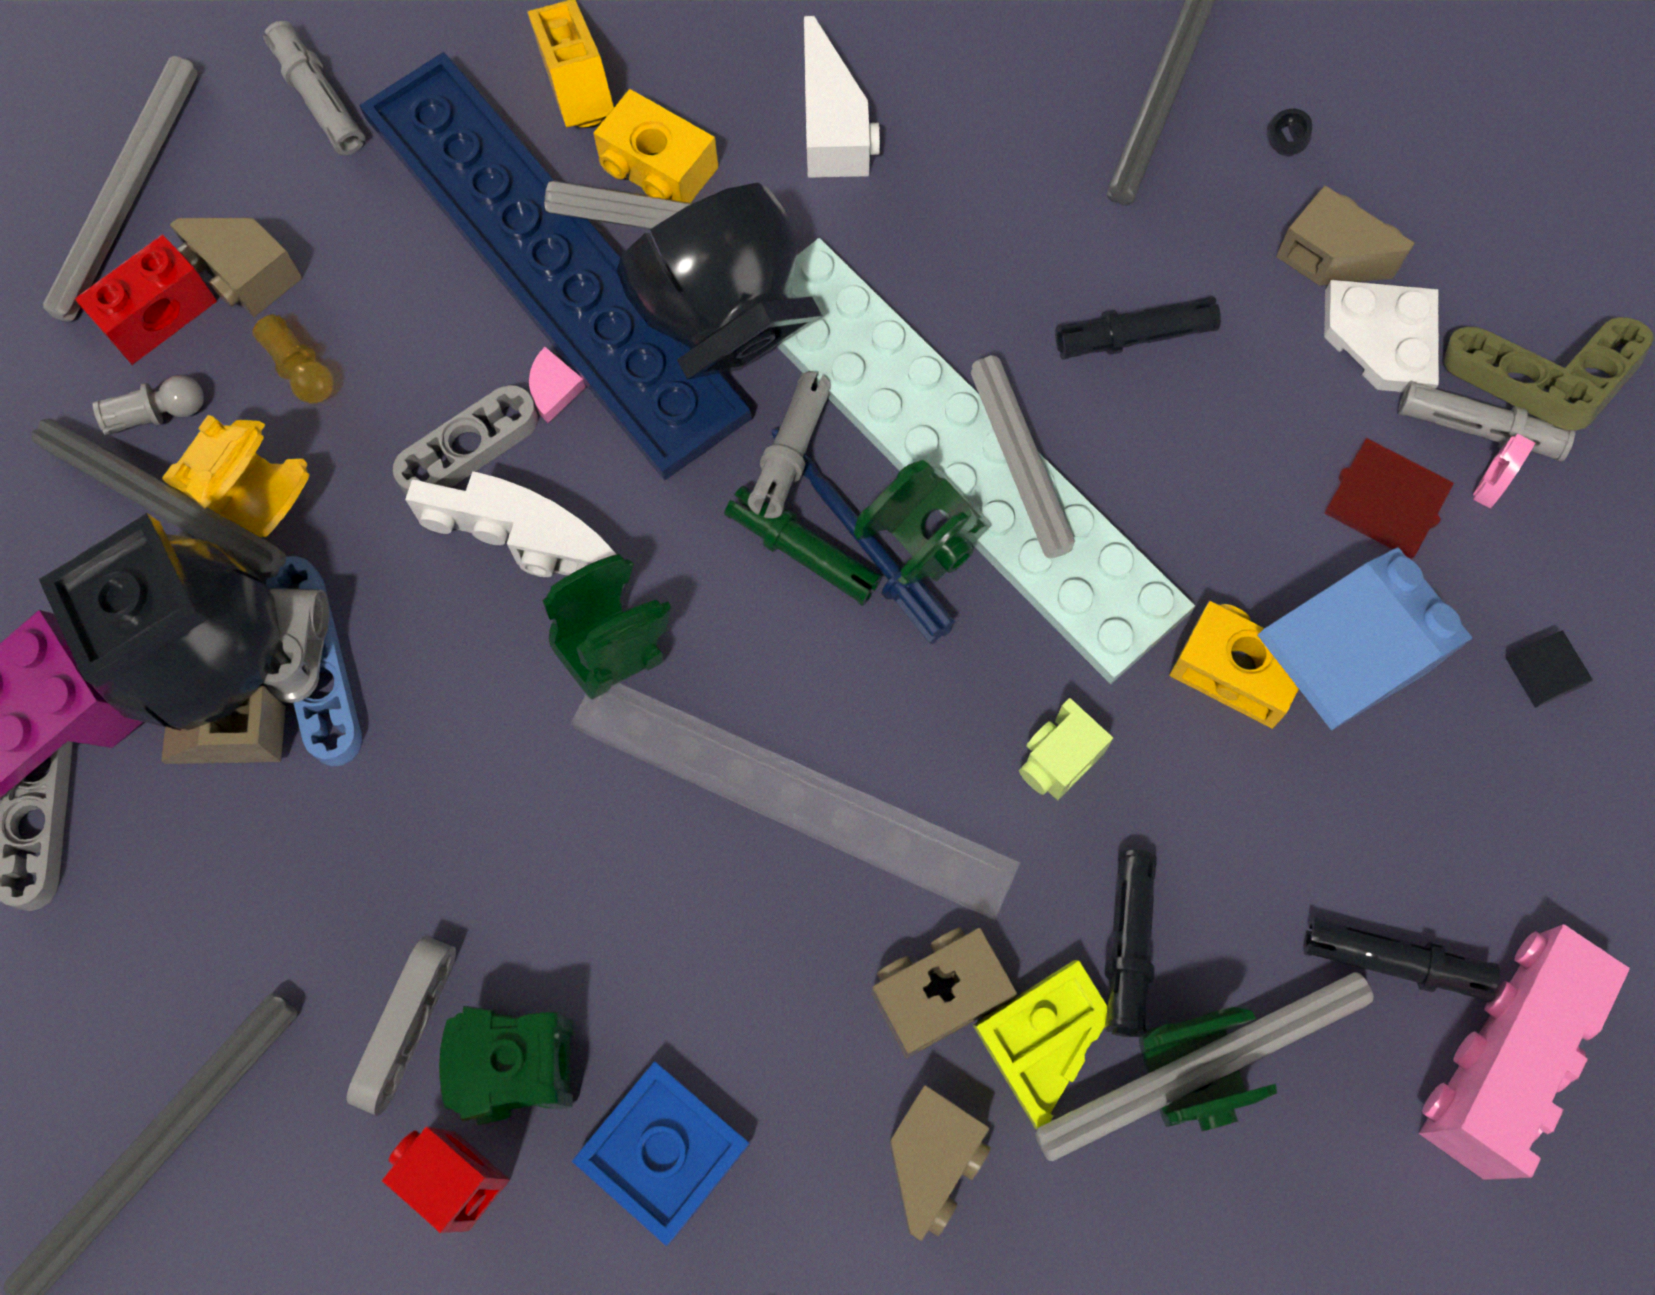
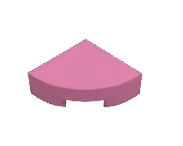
(552, 384)
(1502, 470)

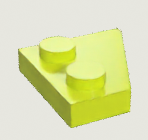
(1044, 1037)

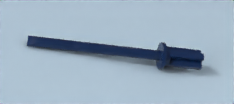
(912, 598)

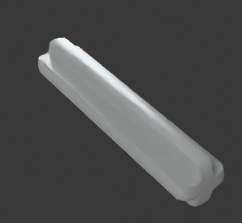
(608, 205)

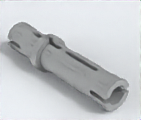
(304, 72)
(1484, 420)
(784, 459)

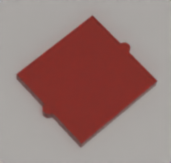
(1389, 498)

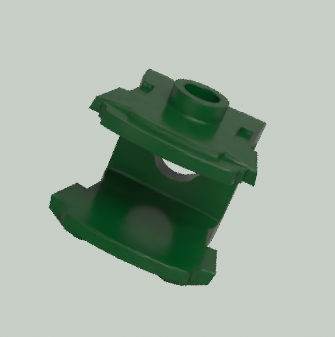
(904, 511)
(593, 633)
(504, 1063)
(1218, 1100)

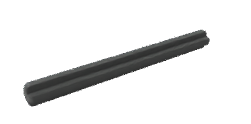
(1158, 101)
(158, 497)
(151, 1148)

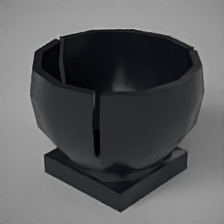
(722, 282)
(165, 624)

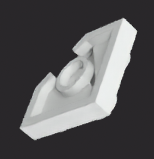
(1386, 331)

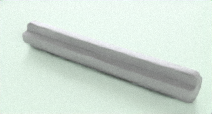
(1022, 457)

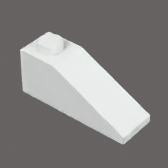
(836, 112)

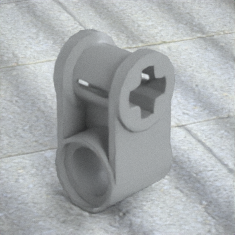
(297, 657)

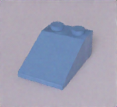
(1365, 637)

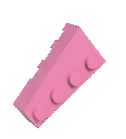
(1524, 1055)

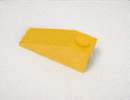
(572, 63)

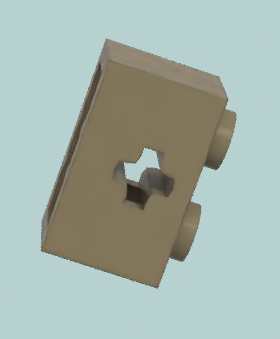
(977, 991)

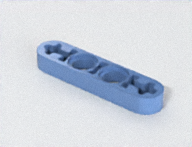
(345, 719)

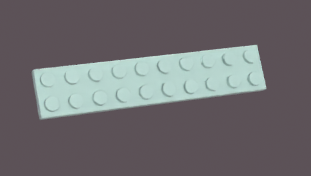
(919, 409)

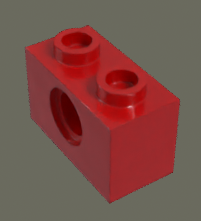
(146, 299)
(443, 1179)

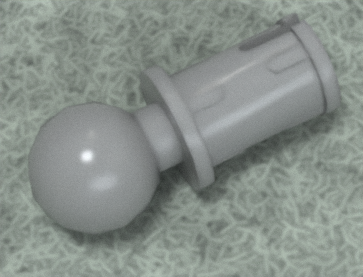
(177, 396)

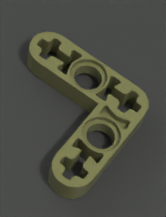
(1565, 385)

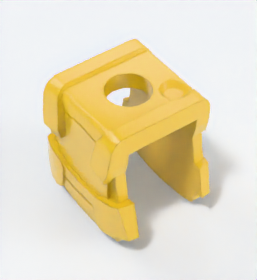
(233, 480)

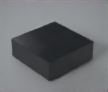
(1549, 669)

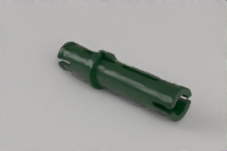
(805, 547)

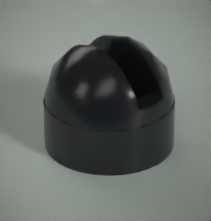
(1300, 129)

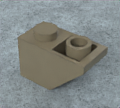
(1342, 242)
(240, 257)
(245, 736)
(930, 1155)

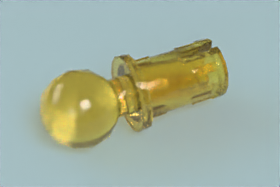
(294, 361)

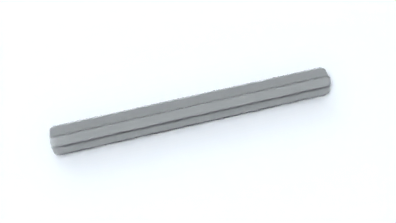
(120, 189)
(1203, 1066)

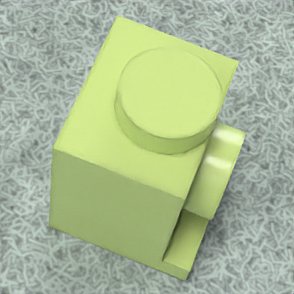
(1064, 751)

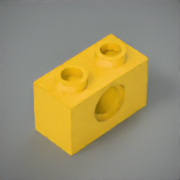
(642, 128)
(1209, 666)

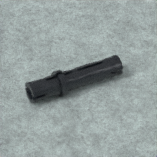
(1118, 331)
(1130, 964)
(1425, 965)

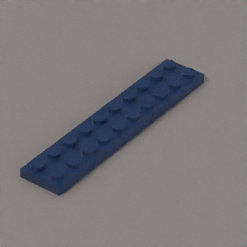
(551, 264)

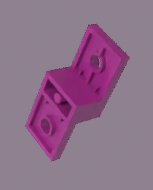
(47, 701)

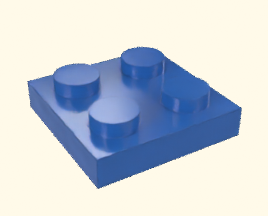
(661, 1153)

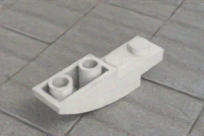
(537, 530)

